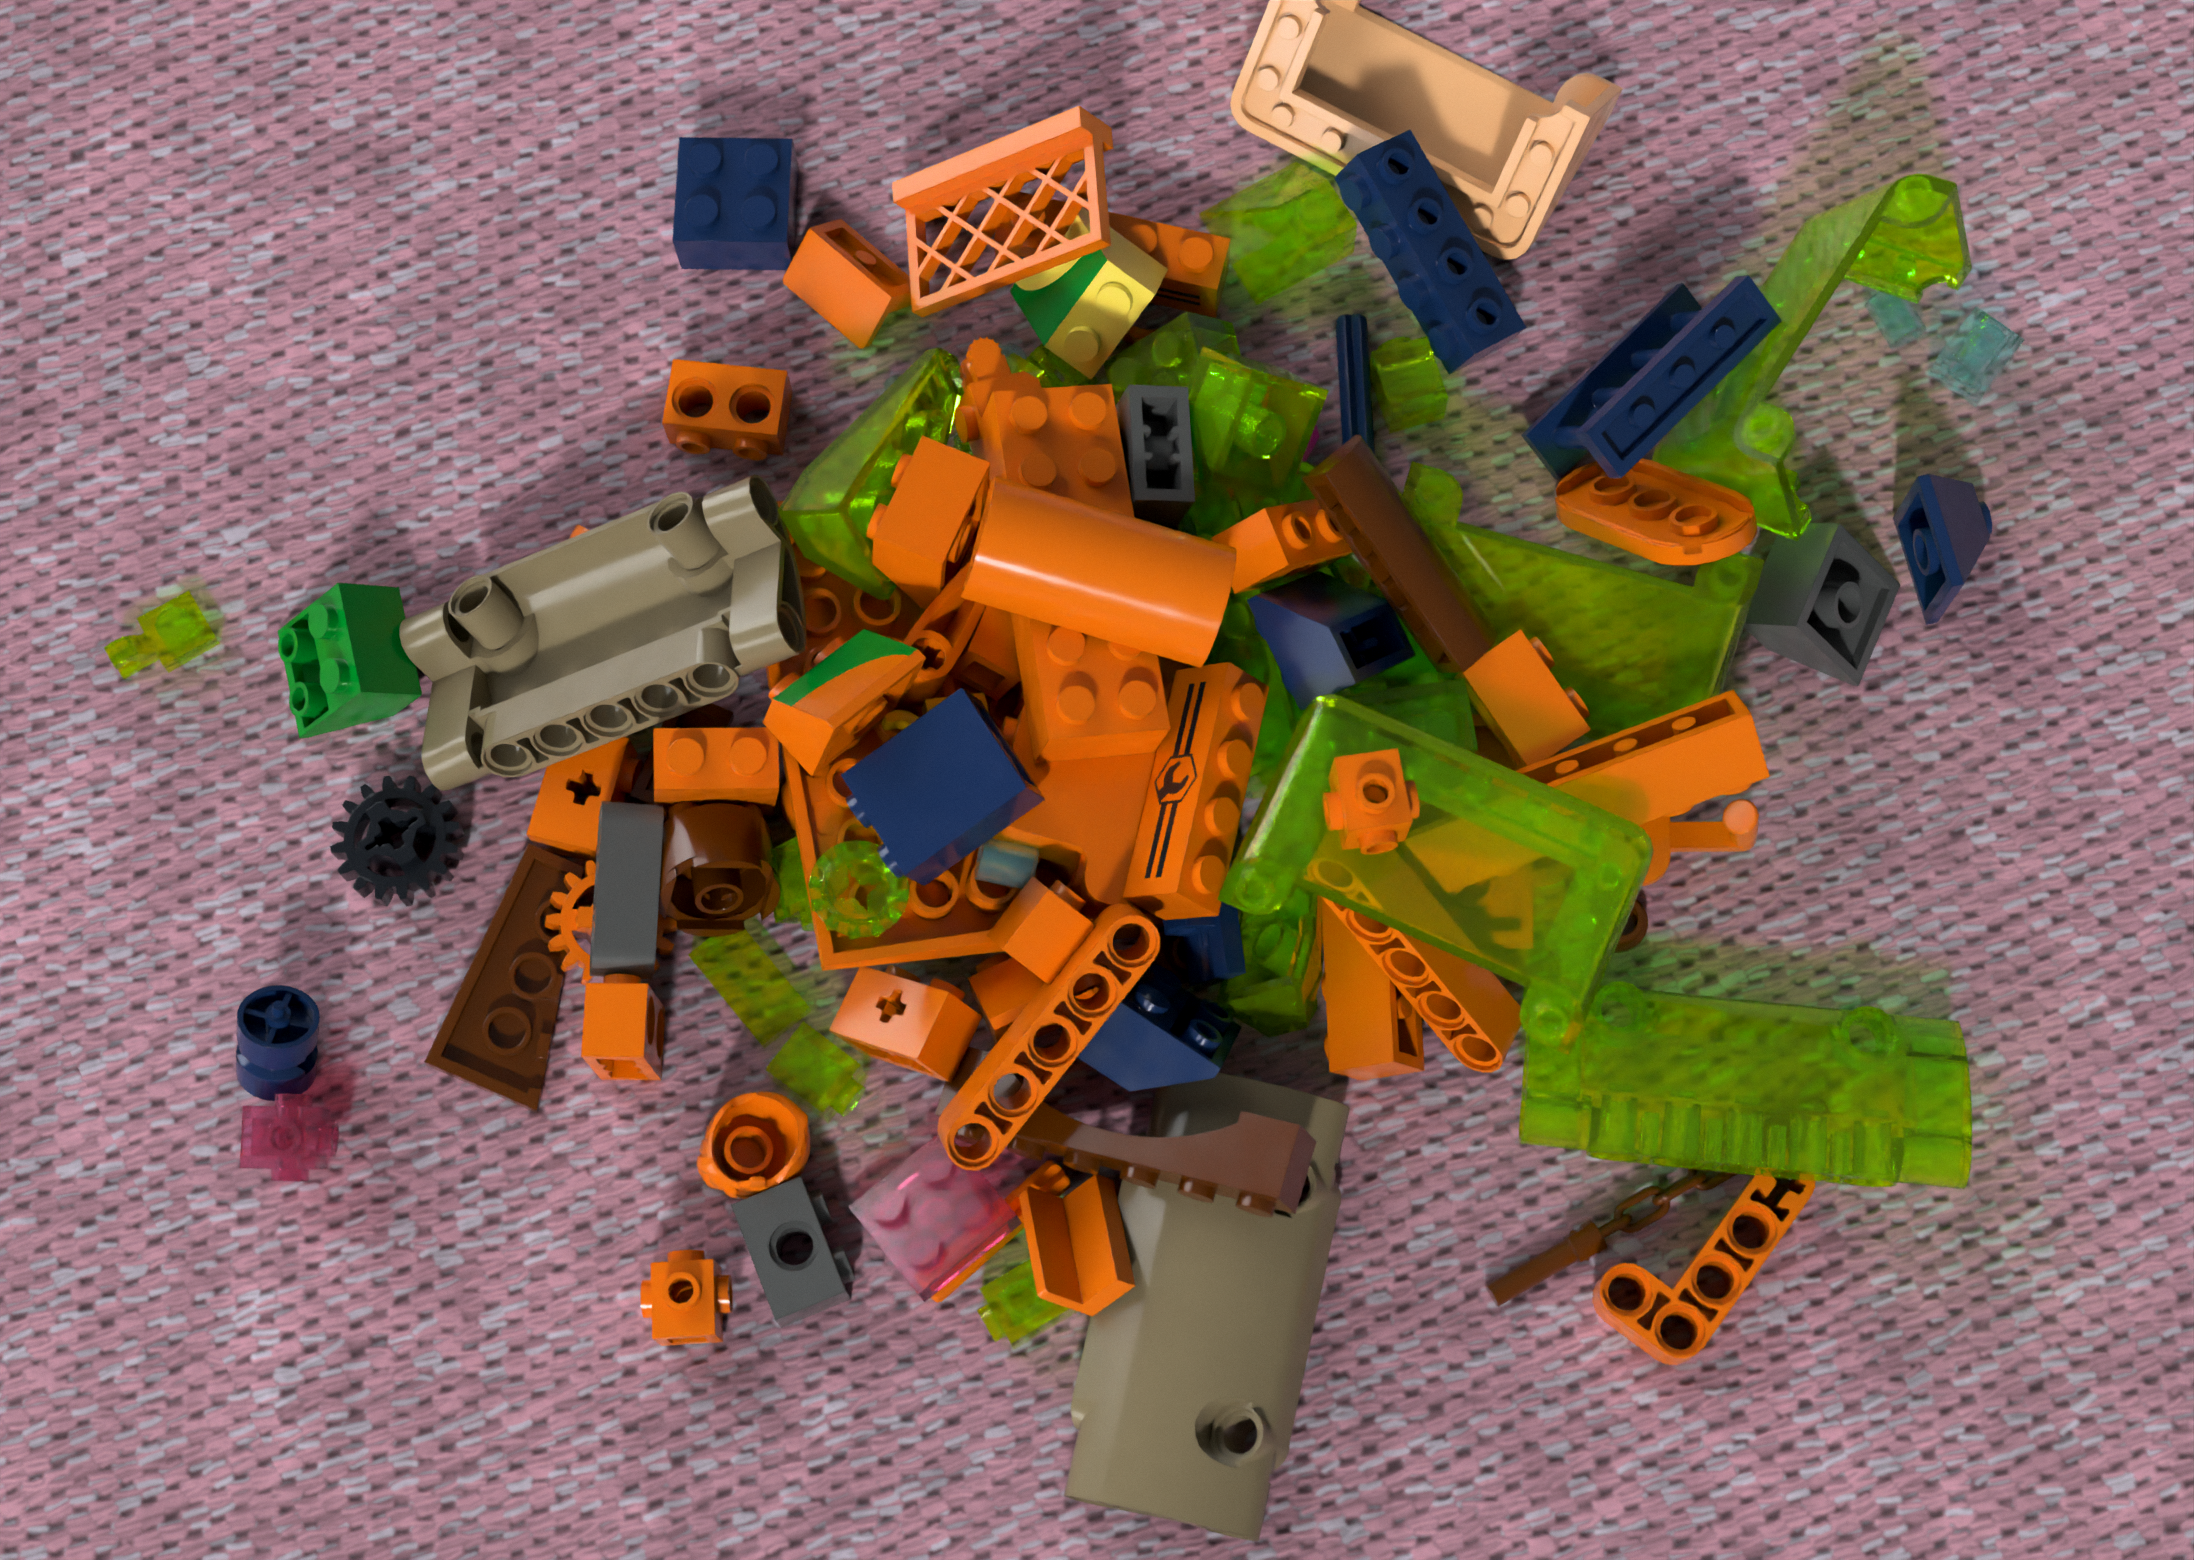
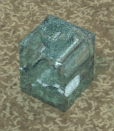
(1976, 356)

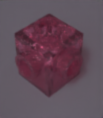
(267, 1142)

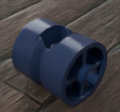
(277, 1042)

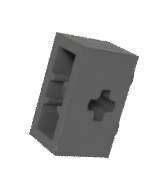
(1157, 451)

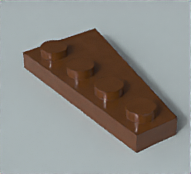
(512, 991)

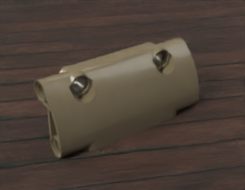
(606, 633)
(1209, 1330)

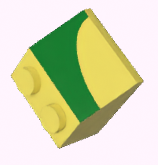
(1091, 301)

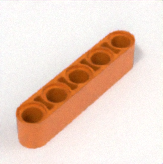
(1453, 996)
(1045, 1066)

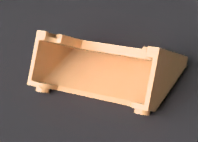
(1343, 79)

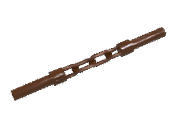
(1589, 1239)

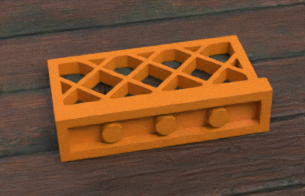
(999, 172)

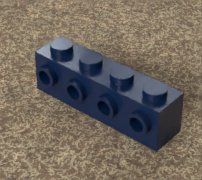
(1429, 251)

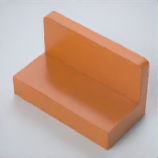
(847, 281)
(1078, 1245)

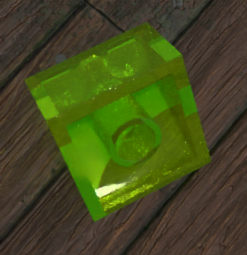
(1250, 422)

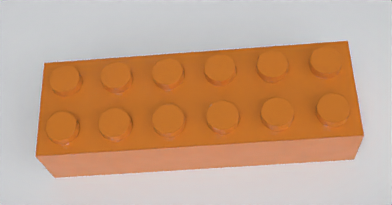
(1078, 689)

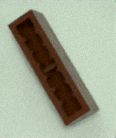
(1401, 557)

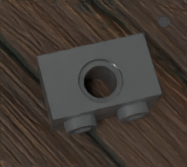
(767, 1224)

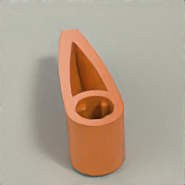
(941, 637)

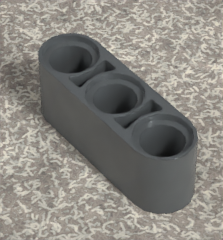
(626, 889)

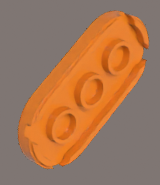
(1657, 513)

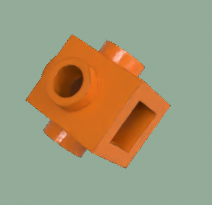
(1370, 801)
(698, 1318)

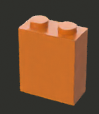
(716, 766)

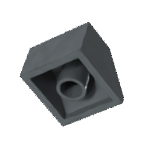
(1822, 601)

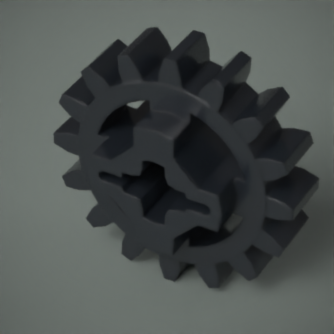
(377, 850)

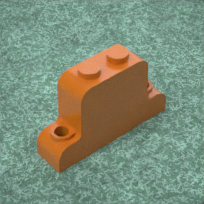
(1086, 815)

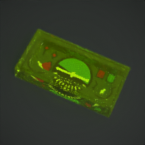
(750, 985)

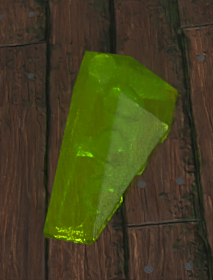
(847, 481)
(1281, 966)

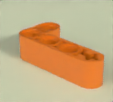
(1719, 1253)

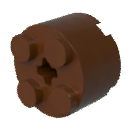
(717, 868)

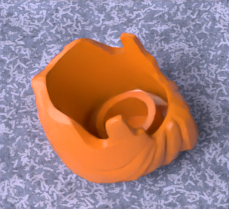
(754, 1144)

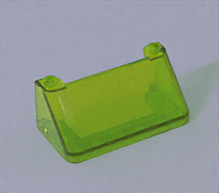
(1885, 240)
(1615, 634)
(1486, 871)

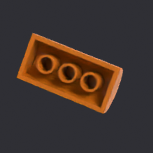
(1099, 572)

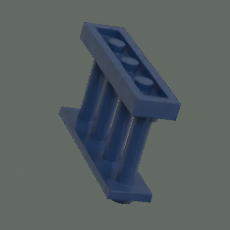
(1651, 378)

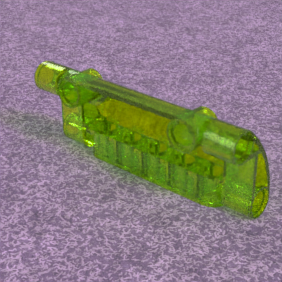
(1756, 1091)

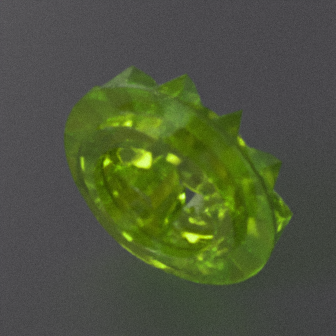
(830, 880)

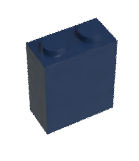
(940, 788)

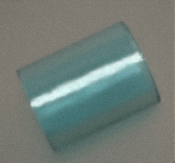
(1895, 319)
(1006, 863)

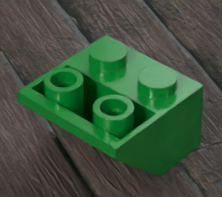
(347, 659)

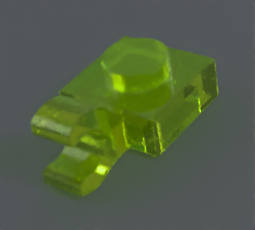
(171, 633)

